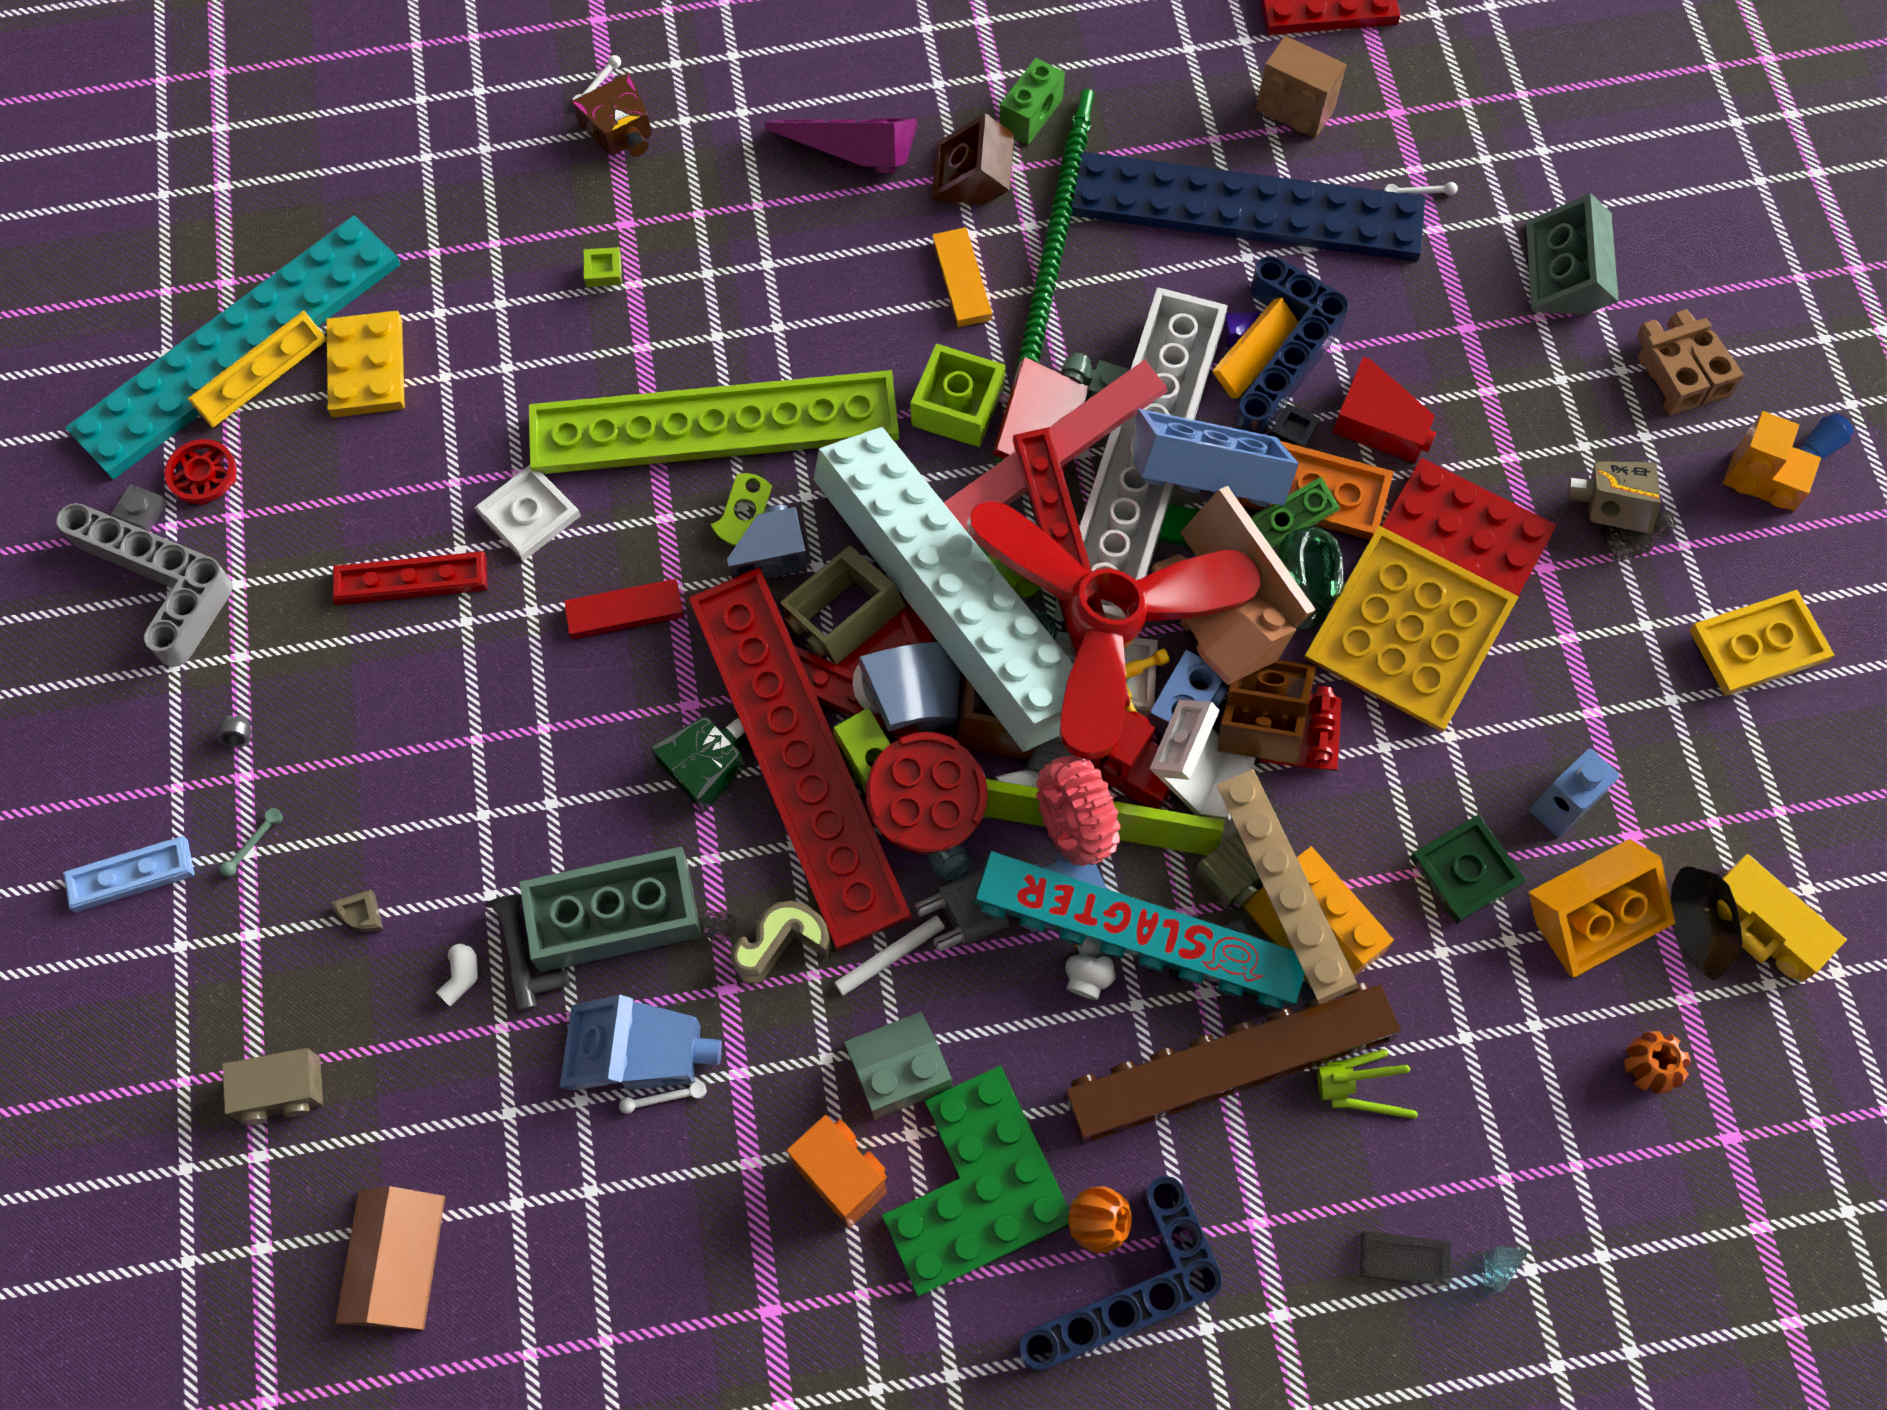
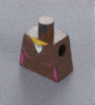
(615, 117)

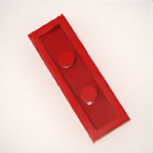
(623, 609)

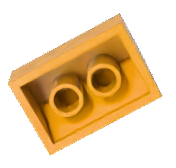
(1603, 906)
(1354, 927)

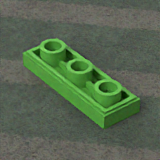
(1301, 509)

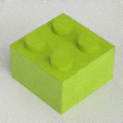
(957, 395)

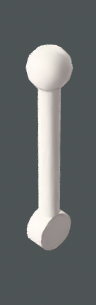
(613, 63)
(1449, 189)
(696, 1090)

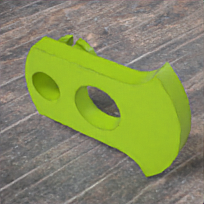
(729, 527)

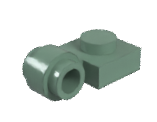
(1079, 369)

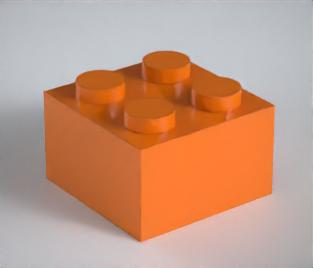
(838, 1171)

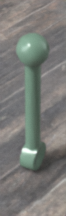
(273, 817)

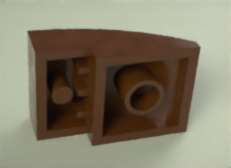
(1268, 712)

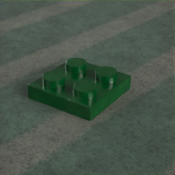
(1467, 869)

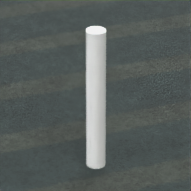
(889, 955)

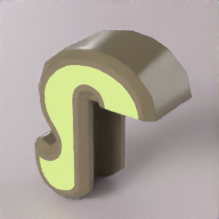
(773, 934)

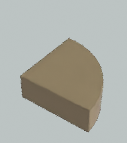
(360, 911)

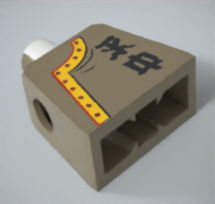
(1620, 494)

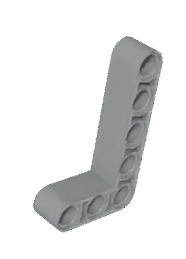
(157, 564)

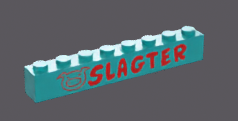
(1139, 929)

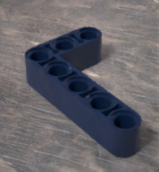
(1312, 312)
(1137, 1297)

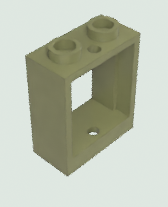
(825, 587)

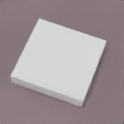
(527, 512)

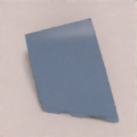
(913, 685)

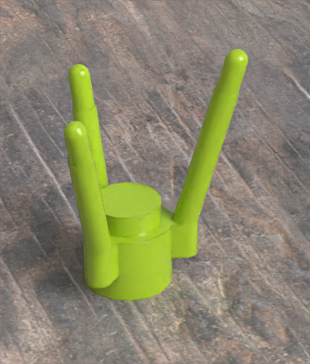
(1339, 1080)

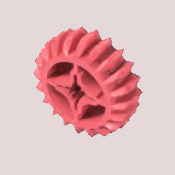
(1078, 810)

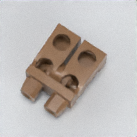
(1687, 362)

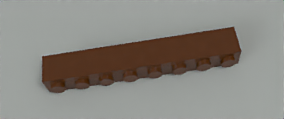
(1230, 1063)

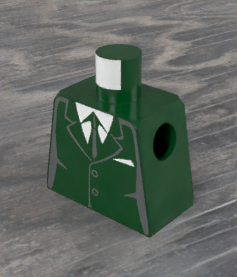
(702, 759)

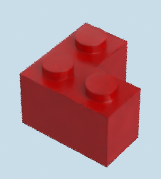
(1130, 763)

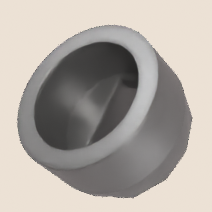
(234, 731)

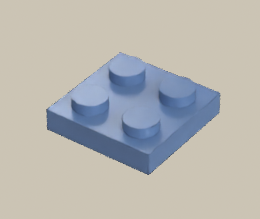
(597, 1043)

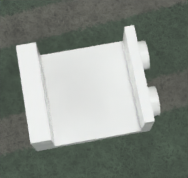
(1191, 761)

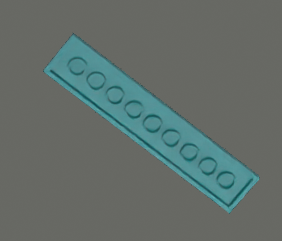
(155, 400)

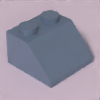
(770, 543)

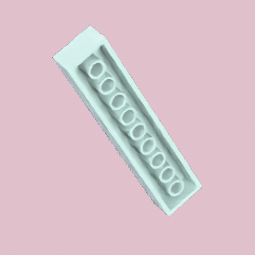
(948, 583)

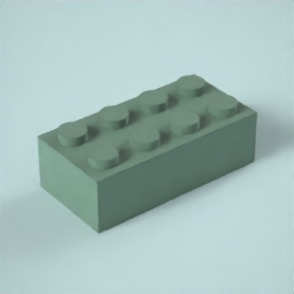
(610, 909)

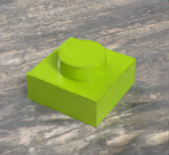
(602, 267)

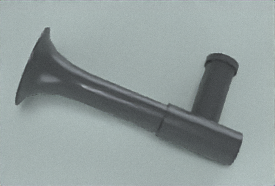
(524, 987)

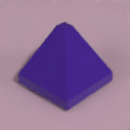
(1237, 324)

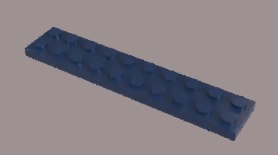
(1249, 206)

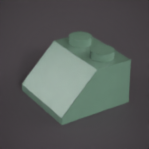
(898, 1065)

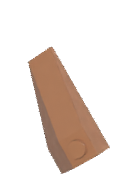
(1240, 638)

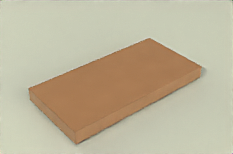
(1227, 526)

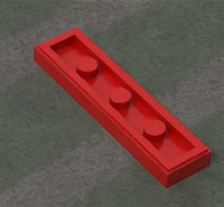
(409, 578)

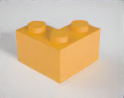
(1769, 465)

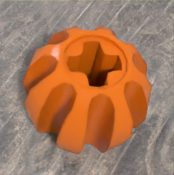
(1666, 1056)
(1100, 1219)

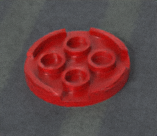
(926, 793)

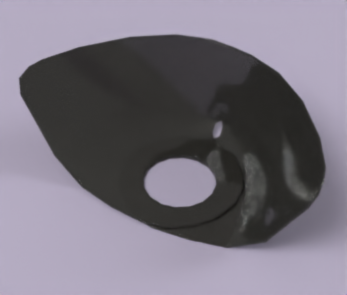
(1703, 933)

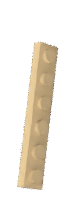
(1287, 887)

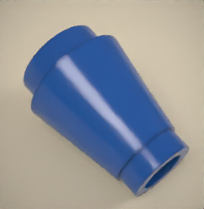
(1828, 436)

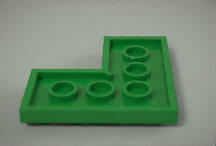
(1001, 1194)

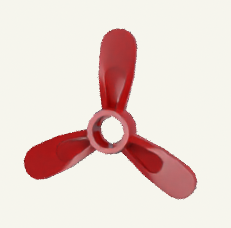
(1097, 682)

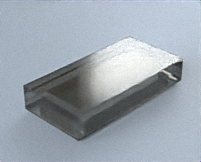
(1405, 1259)

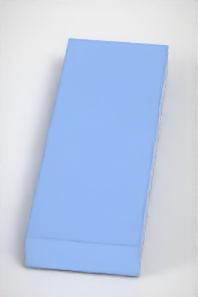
(128, 874)

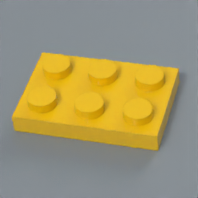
(365, 364)
(1761, 642)

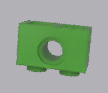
(1032, 100)

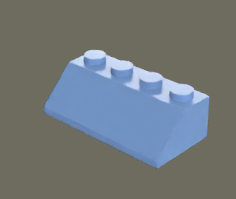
(1211, 458)

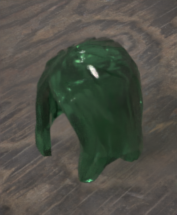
(1317, 568)

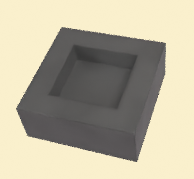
(139, 507)

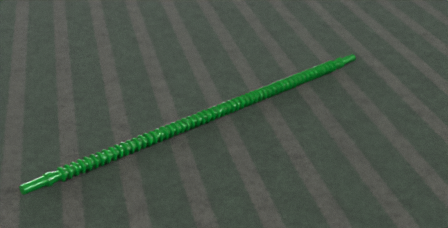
(1055, 235)

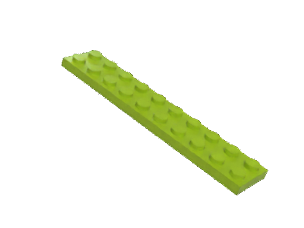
(709, 422)

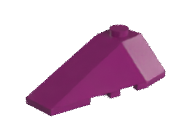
(866, 143)

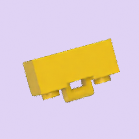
(1778, 922)

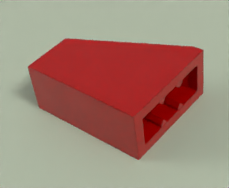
(1384, 415)

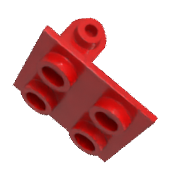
(1321, 732)

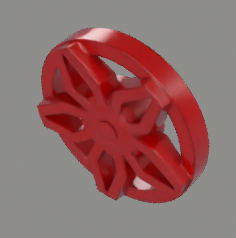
(200, 471)

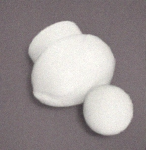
(1087, 972)

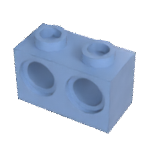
(1178, 688)

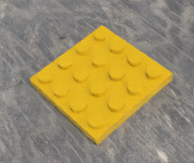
(1411, 628)

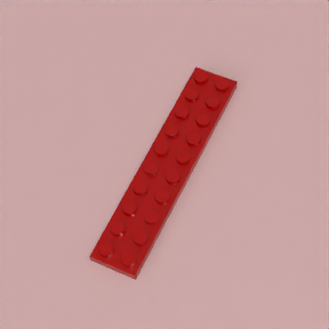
(800, 760)

